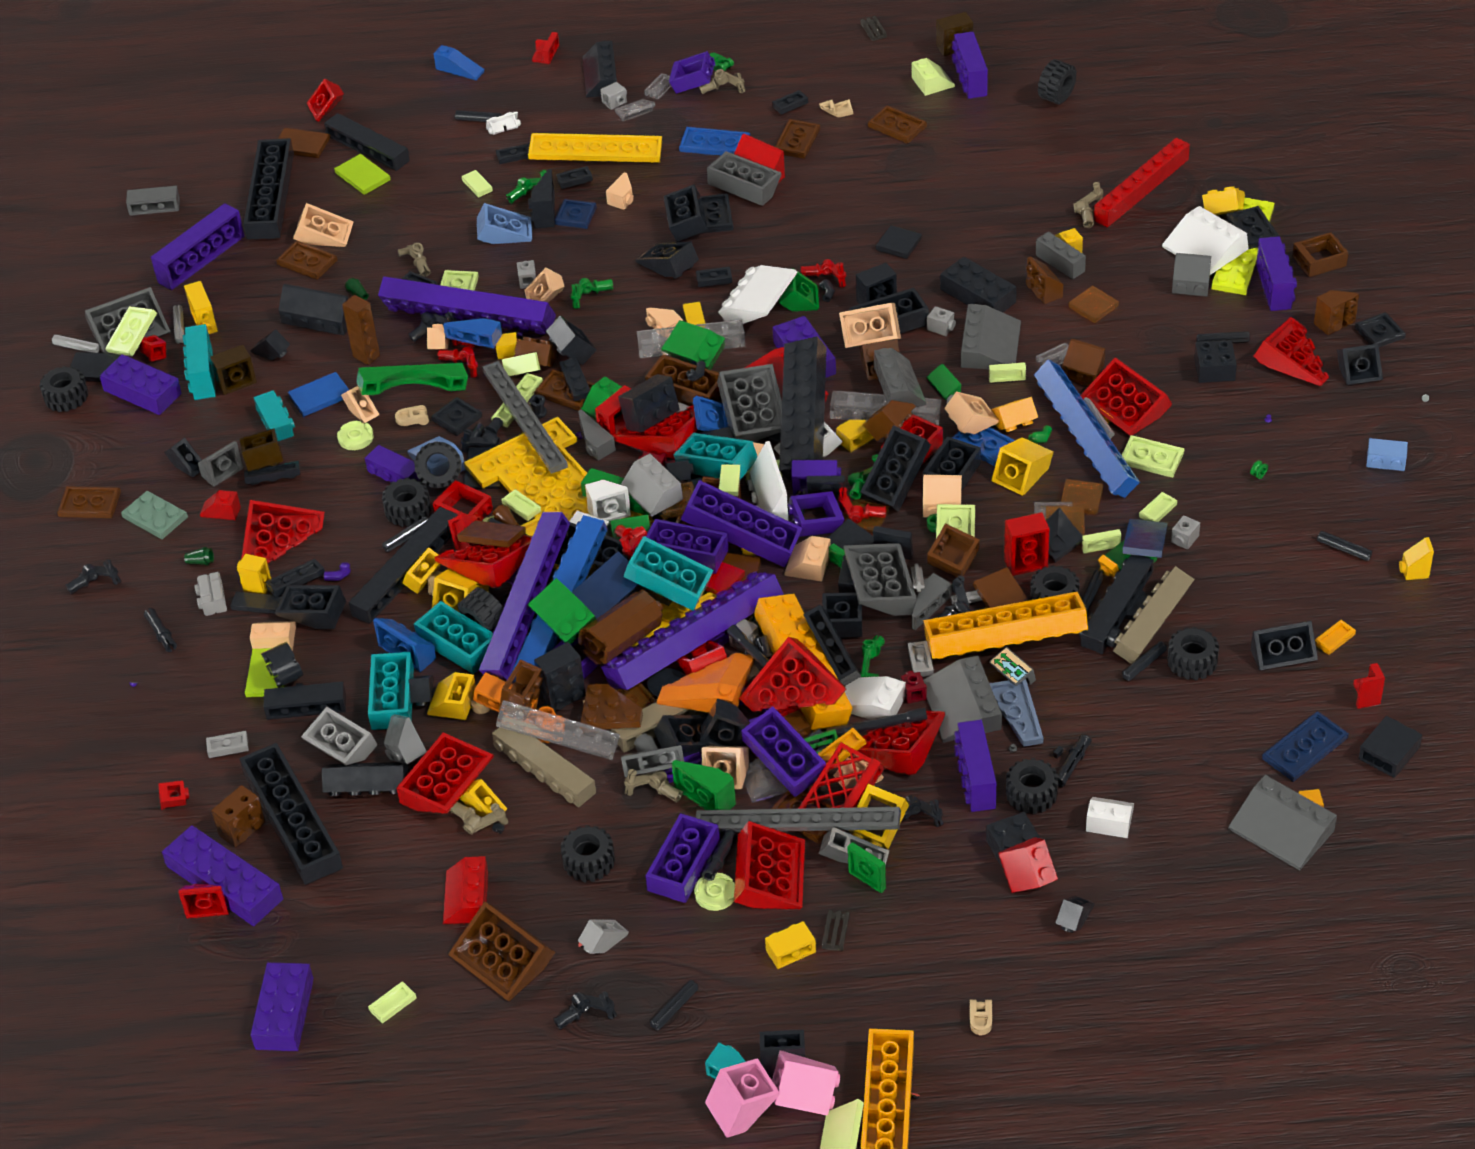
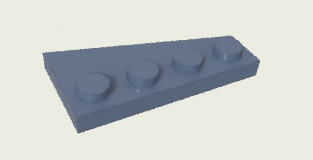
(1018, 710)

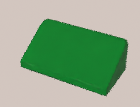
(944, 381)

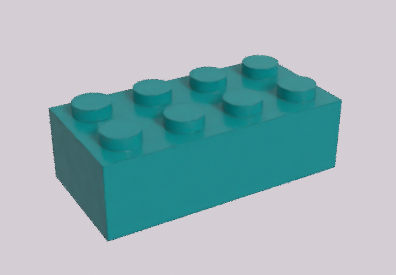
(198, 362)
(710, 452)
(668, 573)
(454, 636)
(389, 688)

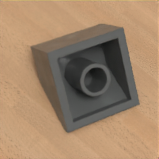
(1191, 274)
(221, 464)
(402, 740)

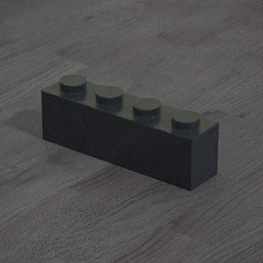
(832, 645)
(304, 700)

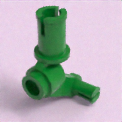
(523, 186)
(586, 286)
(858, 480)
(870, 649)

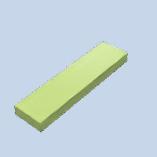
(526, 388)

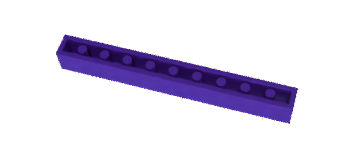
(530, 581)

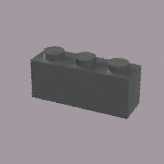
(153, 200)
(1060, 255)

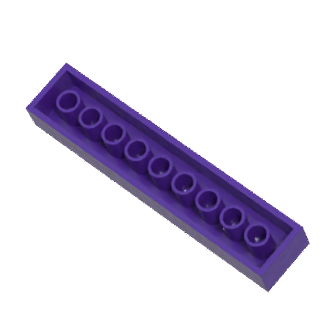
(466, 304)
(690, 631)

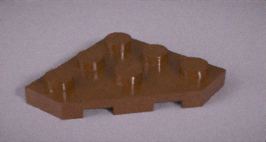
(610, 709)

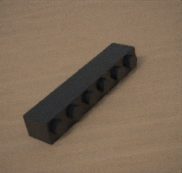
(367, 142)
(1117, 601)

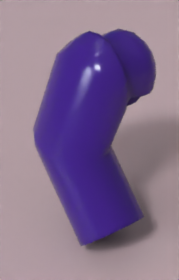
(338, 575)

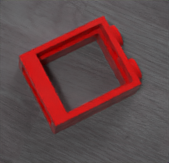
(606, 411)
(459, 490)

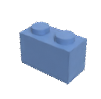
(1386, 454)

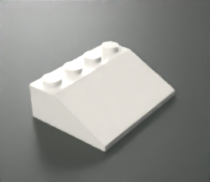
(1209, 235)
(756, 293)
(767, 484)

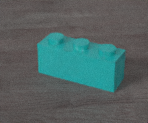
(274, 415)

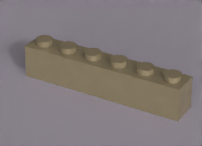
(1153, 615)
(545, 765)

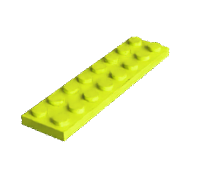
(1237, 274)

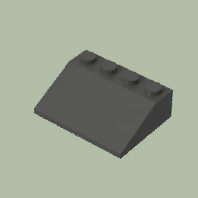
(106, 317)
(989, 338)
(751, 402)
(881, 578)
(964, 696)
(1283, 822)

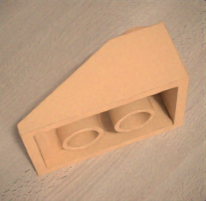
(322, 228)
(870, 325)

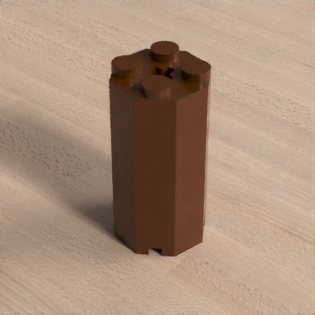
(620, 627)

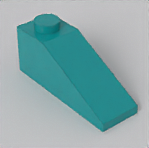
(720, 1058)

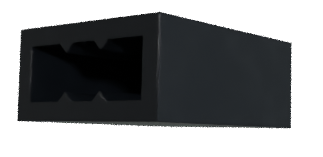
(1390, 746)

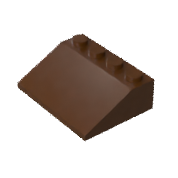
(500, 952)

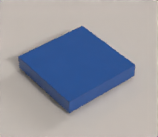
(709, 414)

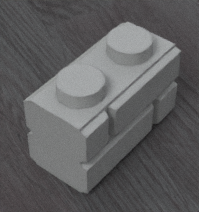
(211, 594)

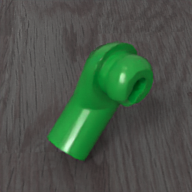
(1042, 436)

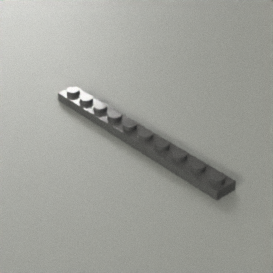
(525, 417)
(806, 819)

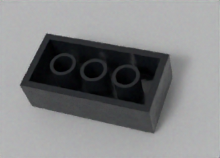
(977, 285)
(909, 306)
(895, 468)

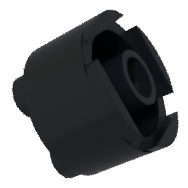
(282, 664)

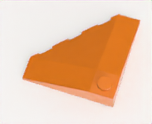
(701, 689)

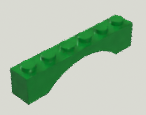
(378, 379)

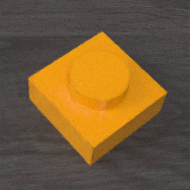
(1108, 566)

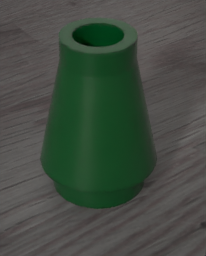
(354, 287)
(201, 556)

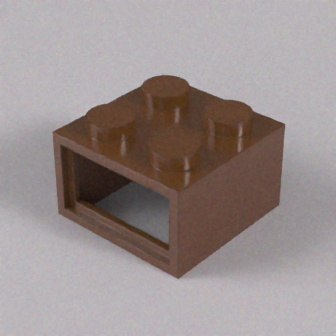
(953, 551)
(525, 687)
(245, 816)

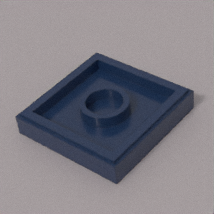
(575, 213)

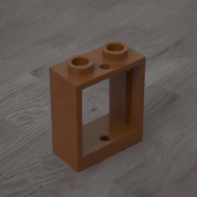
(1303, 249)

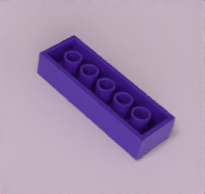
(197, 246)
(745, 523)
(205, 861)

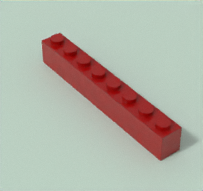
(1141, 182)

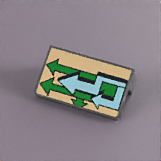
(1013, 667)

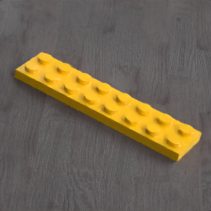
(595, 147)

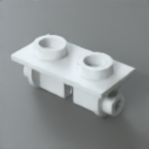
(495, 124)

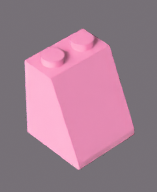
(805, 1083)
(740, 1096)

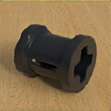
(537, 403)

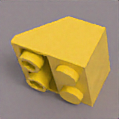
(1224, 201)
(453, 696)

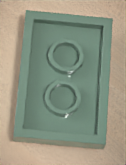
(154, 514)

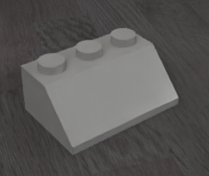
(652, 485)
(340, 737)

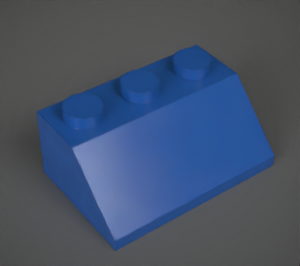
(397, 638)

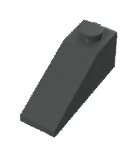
(597, 440)
(930, 599)
(651, 760)
(835, 846)

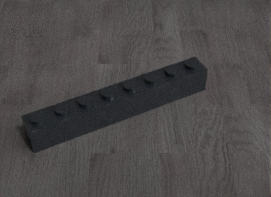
(389, 579)

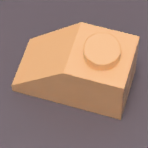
(620, 193)
(360, 405)

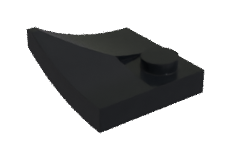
(1062, 535)

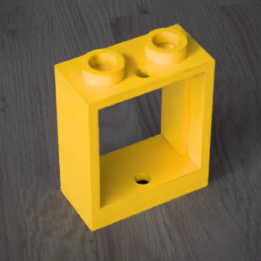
(200, 306)
(887, 798)

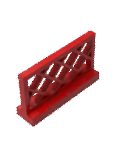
(868, 776)

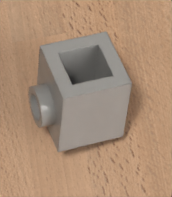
(613, 95)
(526, 273)
(940, 321)
(1185, 532)
(750, 629)

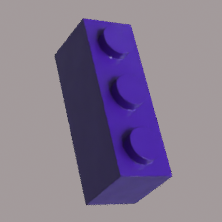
(390, 465)

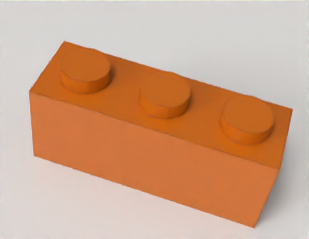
(489, 692)

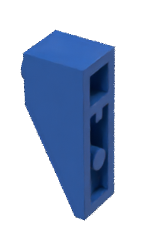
(454, 62)
(475, 331)

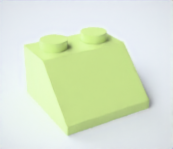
(930, 77)

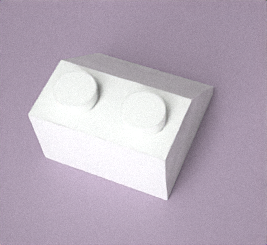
(607, 500)
(1109, 817)

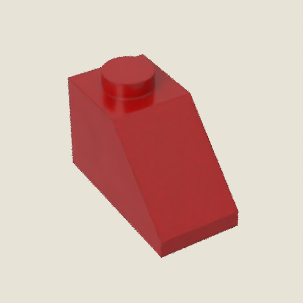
(221, 506)

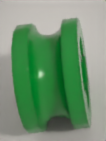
(1259, 469)
(931, 520)

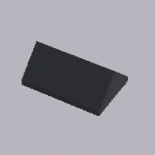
(1284, 645)

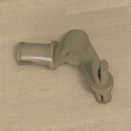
(722, 77)
(1082, 206)
(416, 252)
(656, 780)
(474, 822)

